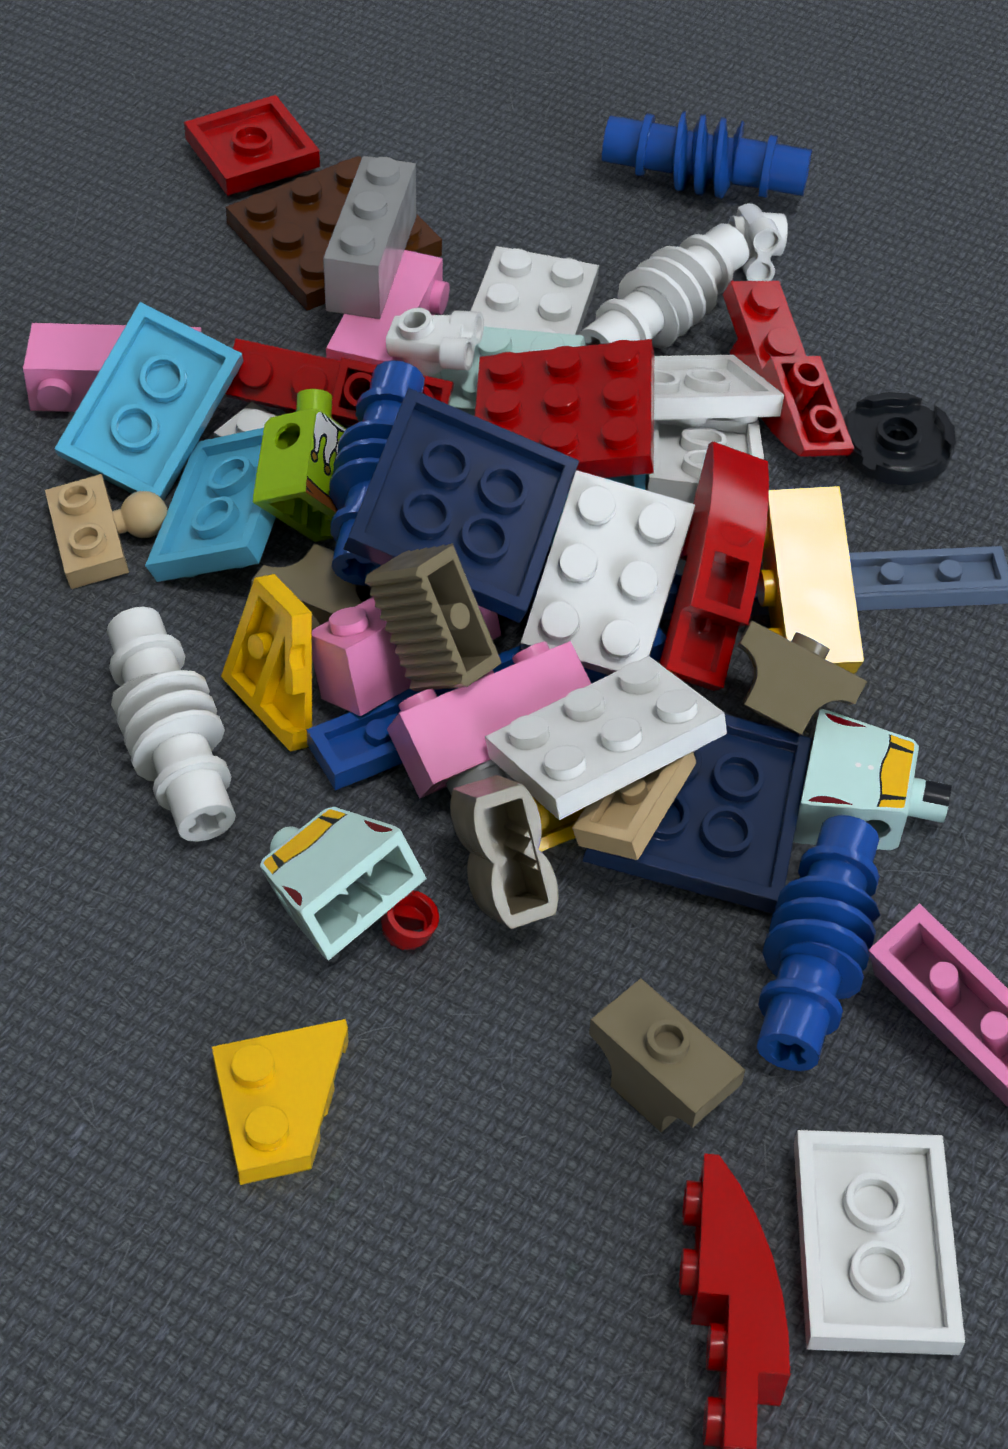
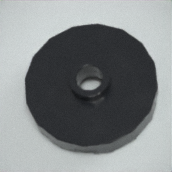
(899, 439)

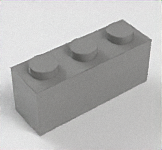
(370, 237)

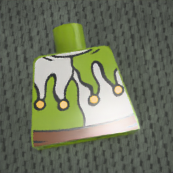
(298, 465)

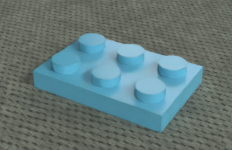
(149, 403)
(213, 512)

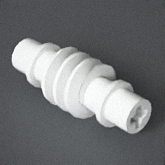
(671, 290)
(169, 724)

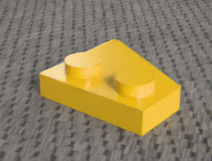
(273, 660)
(277, 1096)

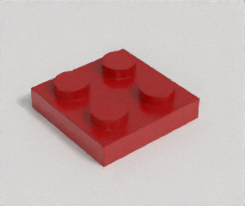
(252, 145)

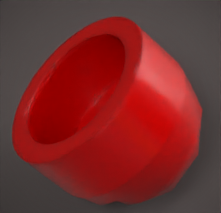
(411, 913)

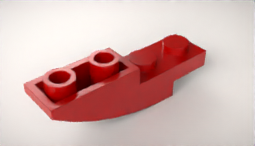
(772, 348)
(276, 375)
(720, 567)
(740, 1301)

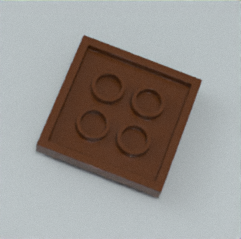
(295, 223)

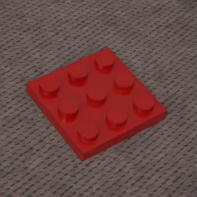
(577, 402)

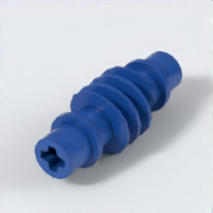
(706, 155)
(358, 457)
(819, 943)

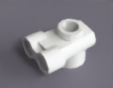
(765, 238)
(435, 340)

